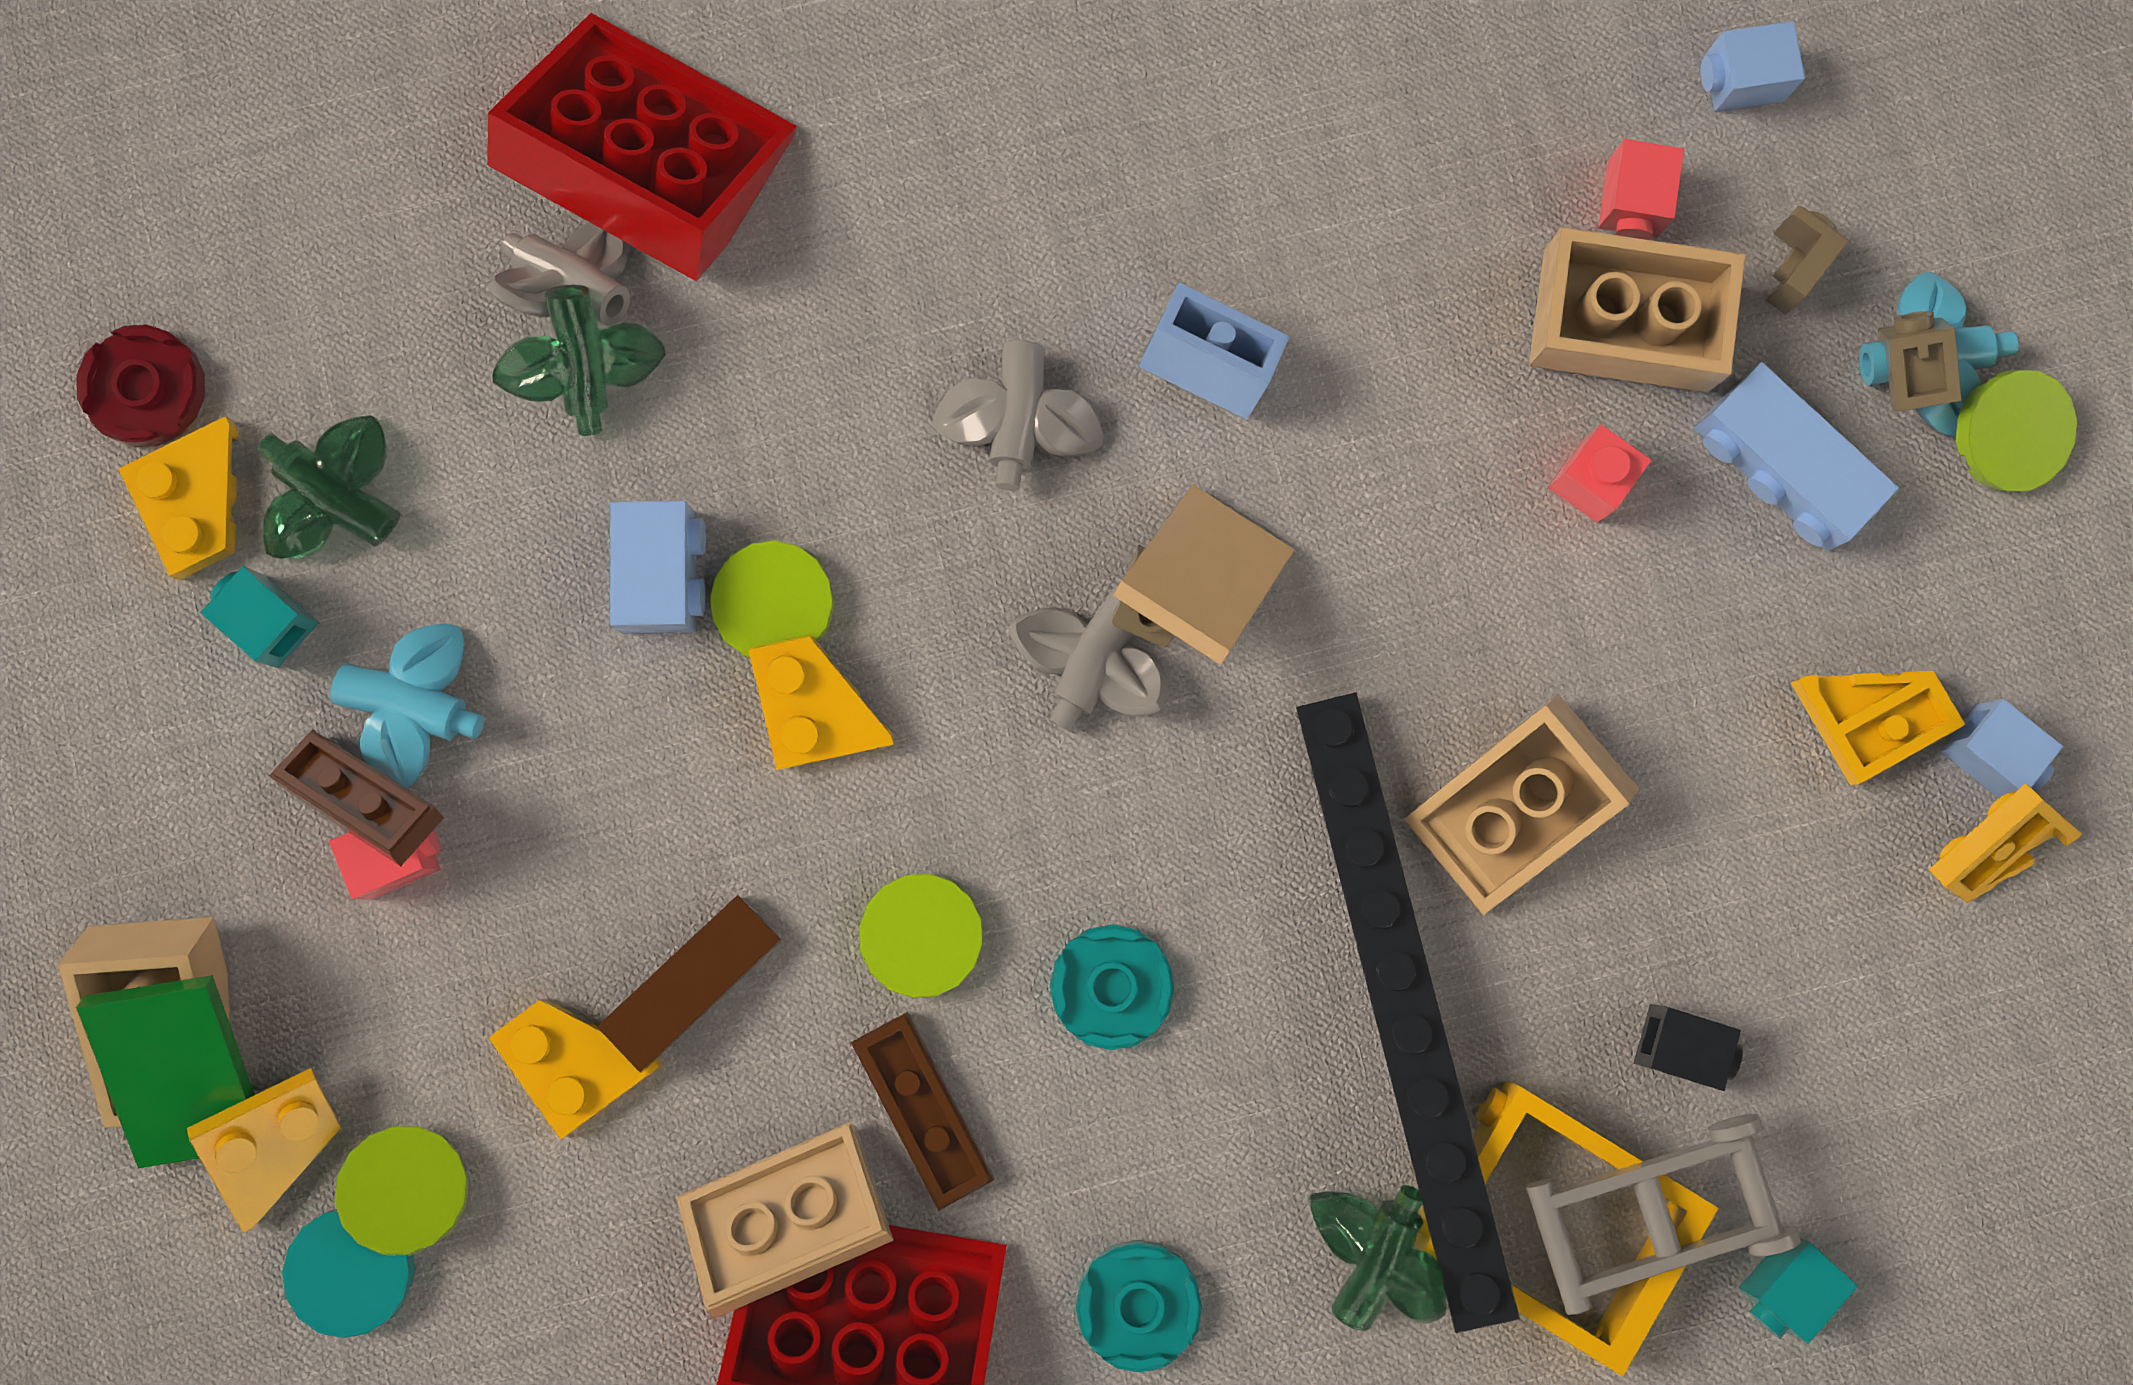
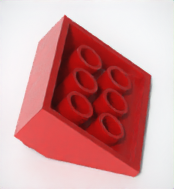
(637, 144)
(887, 1317)

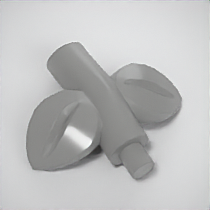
(587, 259)
(1018, 415)
(1091, 662)

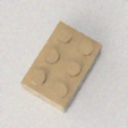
(1637, 310)

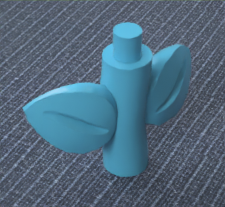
(1976, 346)
(408, 701)

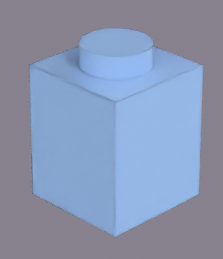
(1753, 66)
(2002, 748)

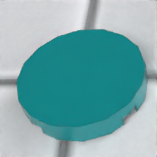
(1112, 987)
(340, 1284)
(1138, 1306)

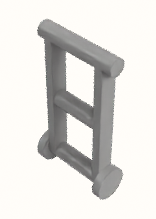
(1761, 1237)

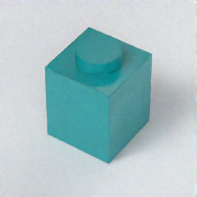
(258, 616)
(1797, 1291)

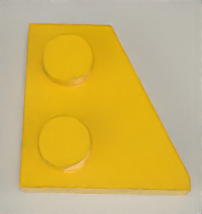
(810, 705)
(1877, 717)
(2000, 844)
(565, 1065)
(264, 1144)

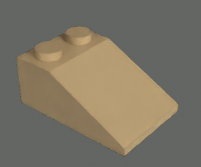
(1522, 804)
(133, 957)

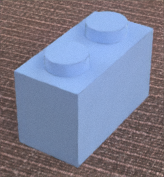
(1213, 351)
(655, 567)

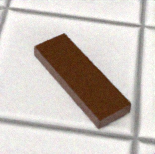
(357, 797)
(688, 984)
(923, 1111)

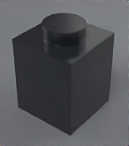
(1689, 1047)

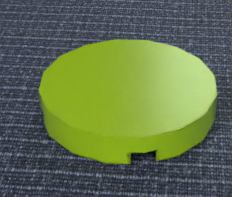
(2016, 430)
(770, 596)
(920, 935)
(401, 1190)

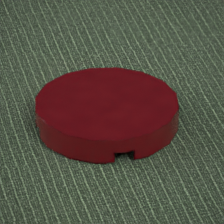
(141, 386)

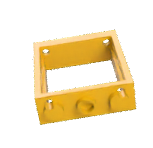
(1635, 1303)

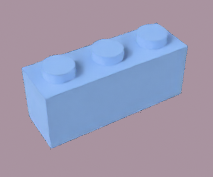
(1795, 458)

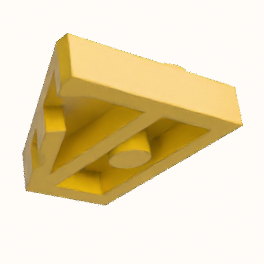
(188, 497)

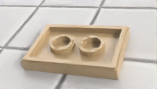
(1204, 574)
(783, 1220)

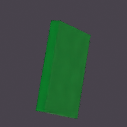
(165, 1062)

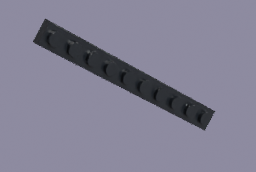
(1407, 1016)

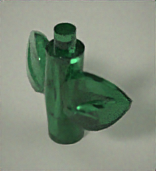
(579, 359)
(326, 489)
(1384, 1257)

